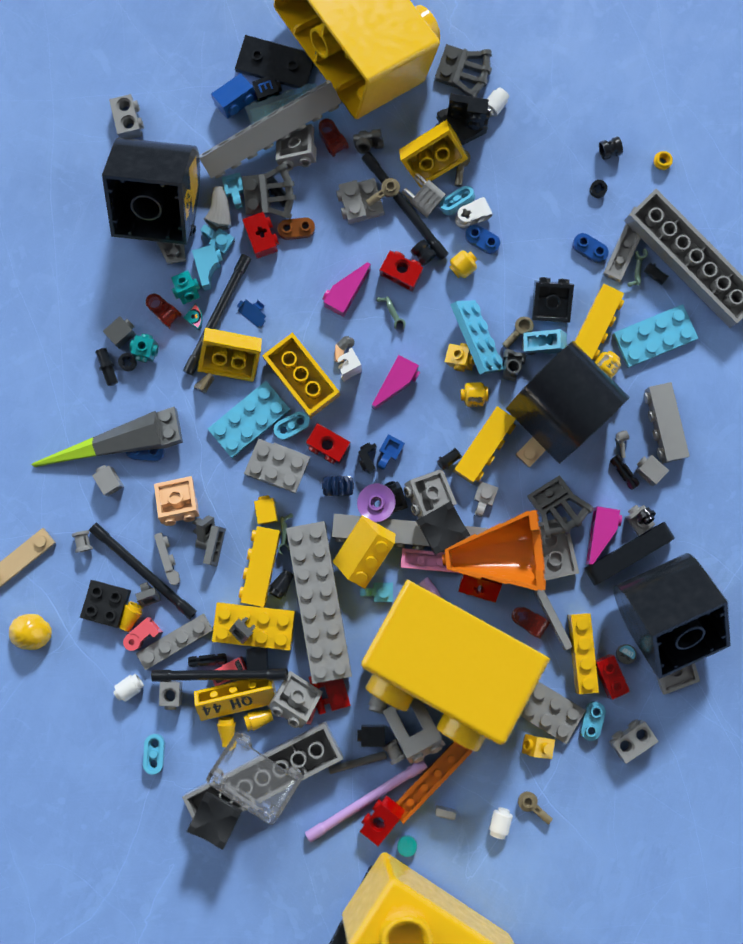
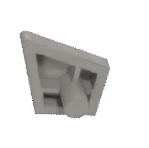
(172, 252)

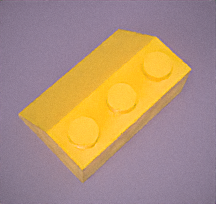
(433, 153)
(229, 354)
(364, 551)

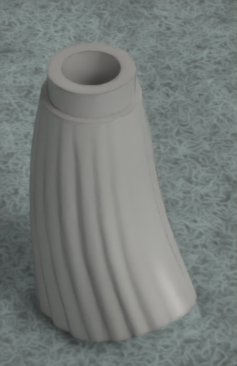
(219, 211)

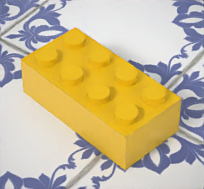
(301, 375)
(272, 626)

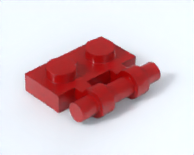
(336, 694)

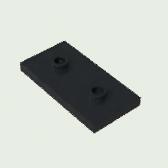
(266, 58)

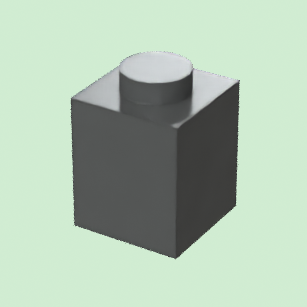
(120, 331)

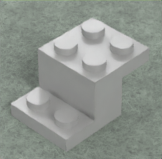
(277, 465)

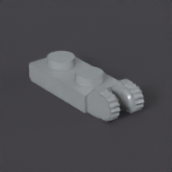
(167, 560)

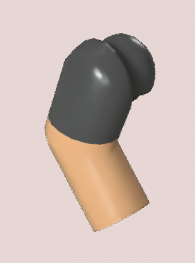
(342, 345)

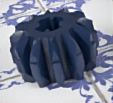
(337, 485)

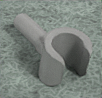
(621, 437)

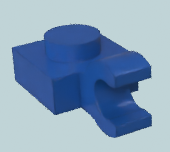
(390, 449)

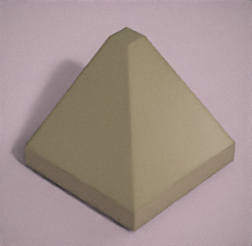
(204, 384)

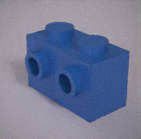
(234, 96)

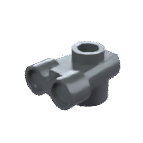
(365, 140)
(513, 362)

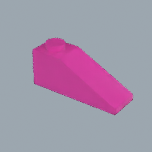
(343, 292)
(399, 378)
(603, 527)

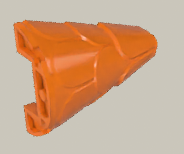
(503, 553)

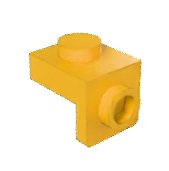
(538, 746)

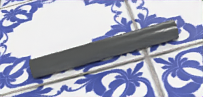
(357, 762)

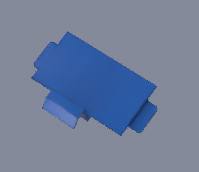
(252, 312)

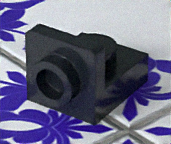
(399, 495)

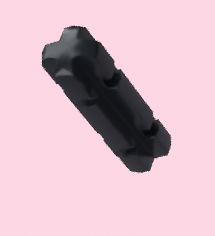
(624, 472)
(206, 660)

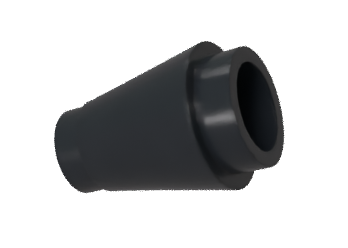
(280, 585)

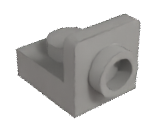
(633, 520)

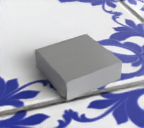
(445, 812)

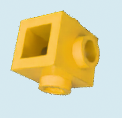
(459, 357)

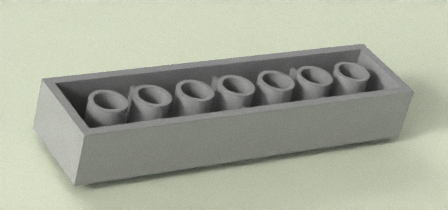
(689, 256)
(319, 602)
(307, 752)

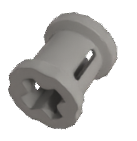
(82, 541)
(394, 751)

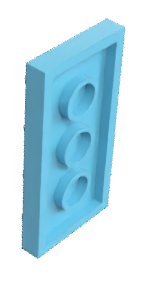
(477, 336)
(655, 336)
(249, 419)

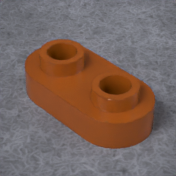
(296, 230)

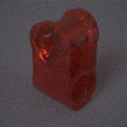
(334, 139)
(164, 312)
(532, 623)

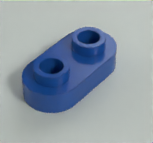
(481, 240)
(589, 249)
(145, 455)

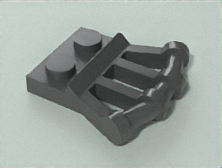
(452, 65)
(257, 192)
(552, 496)

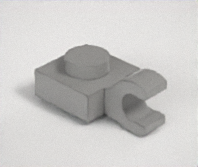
(485, 496)

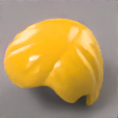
(30, 632)

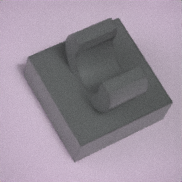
(203, 527)
(148, 595)
(241, 631)

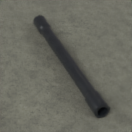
(434, 244)
(239, 270)
(182, 605)
(278, 674)

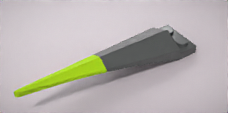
(147, 432)

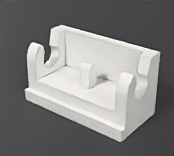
(349, 367)

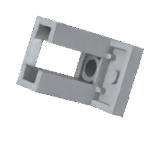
(421, 743)

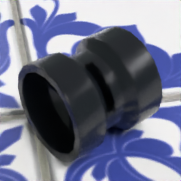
(613, 147)
(423, 253)

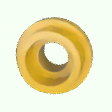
(663, 155)

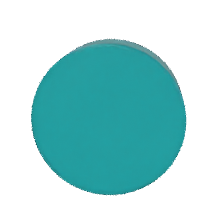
(407, 846)

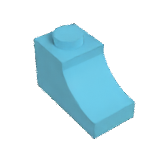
(207, 261)
(545, 341)

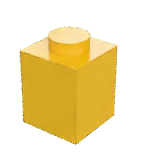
(266, 510)

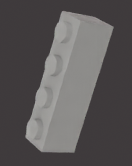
(666, 423)

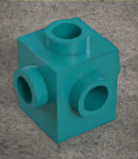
(185, 291)
(150, 350)

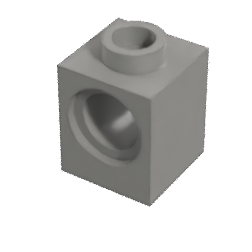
(651, 470)
(107, 480)
(176, 687)

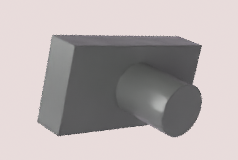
(212, 545)

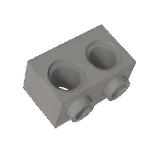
(124, 118)
(636, 746)

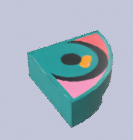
(194, 317)

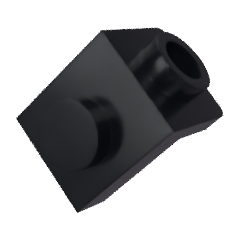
(365, 462)

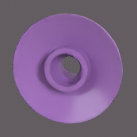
(368, 497)

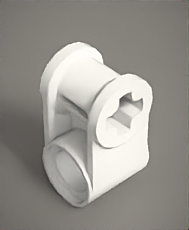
(476, 212)

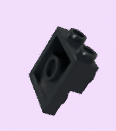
(472, 109)
(552, 300)

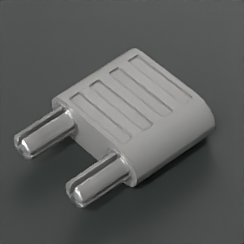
(427, 198)

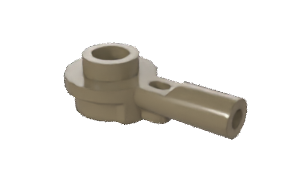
(460, 169)
(390, 188)
(522, 326)
(528, 802)

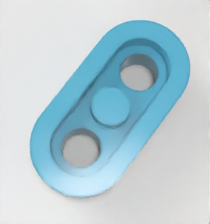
(457, 199)
(291, 424)
(590, 720)
(153, 753)

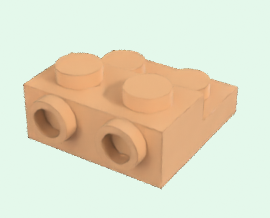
(176, 501)

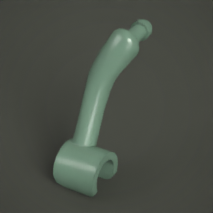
(637, 275)
(392, 311)
(284, 532)

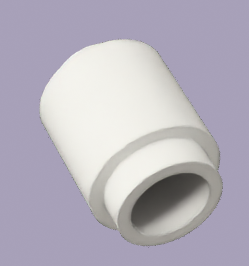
(497, 101)
(128, 687)
(500, 823)

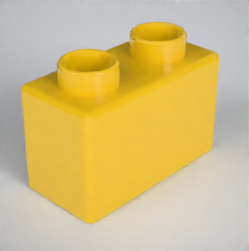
(365, 46)
(453, 665)
(407, 908)

